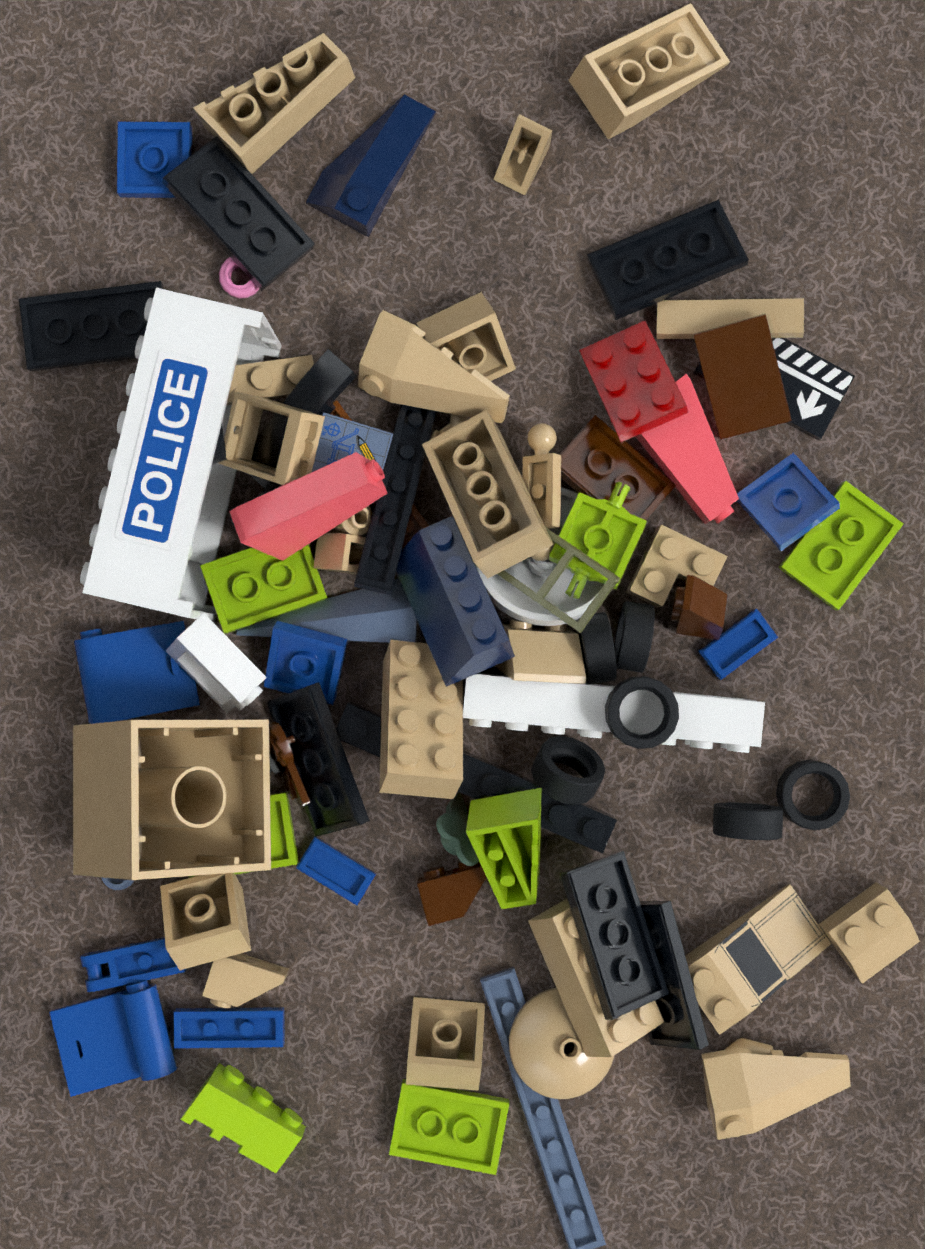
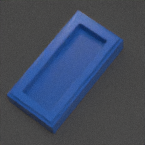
(738, 644)
(336, 870)

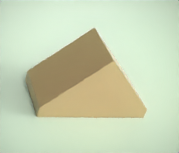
(523, 154)

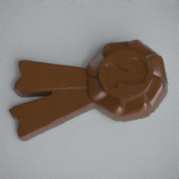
(283, 754)

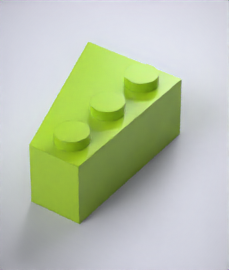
(507, 843)
(246, 1117)

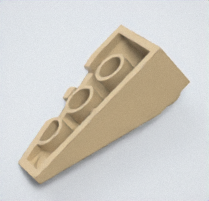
(416, 374)
(760, 1089)

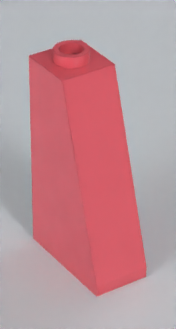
(692, 459)
(308, 506)

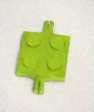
(603, 533)

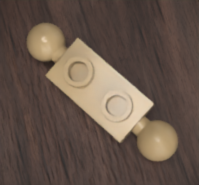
(543, 479)

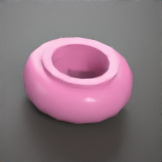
(233, 290)

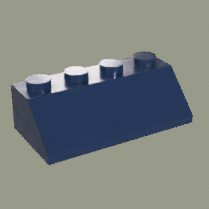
(452, 603)

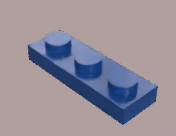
(229, 1027)

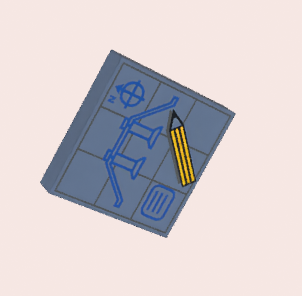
(345, 437)

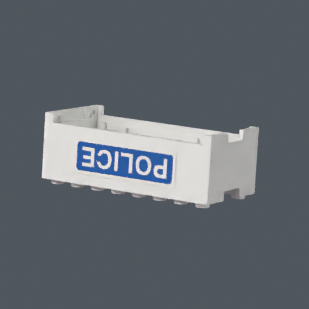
(163, 492)

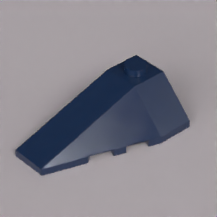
(367, 172)

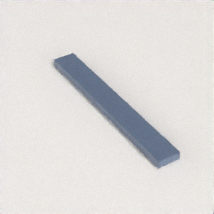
(546, 1125)

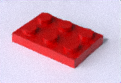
(633, 381)

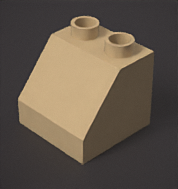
(171, 798)

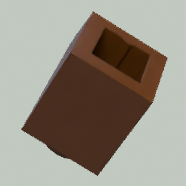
(699, 609)
(450, 892)

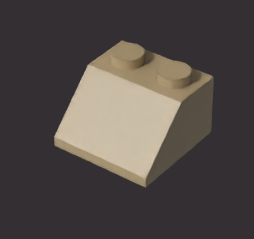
(472, 335)
(543, 654)
(870, 931)
(445, 1044)

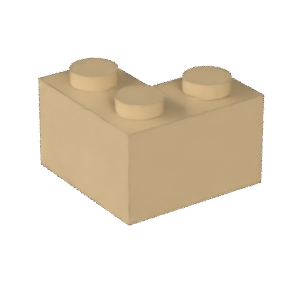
(672, 557)

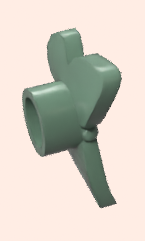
(453, 831)

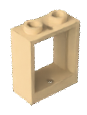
(298, 444)

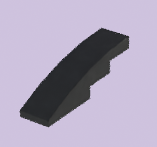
(312, 393)

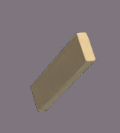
(685, 317)

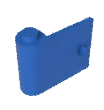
(131, 673)
(117, 1035)

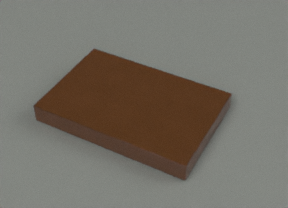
(742, 376)
(599, 460)

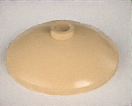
(538, 1050)

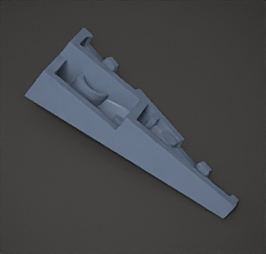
(353, 616)

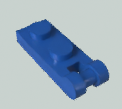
(128, 964)

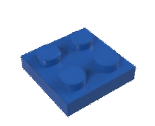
(148, 154)
(787, 501)
(304, 658)

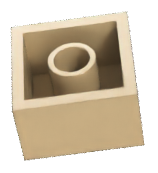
(204, 919)

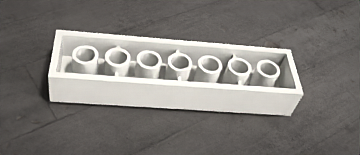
(557, 706)

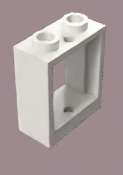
(217, 665)

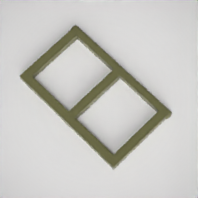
(554, 576)

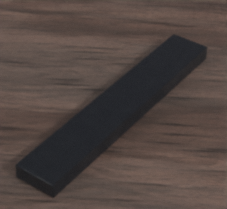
(393, 510)

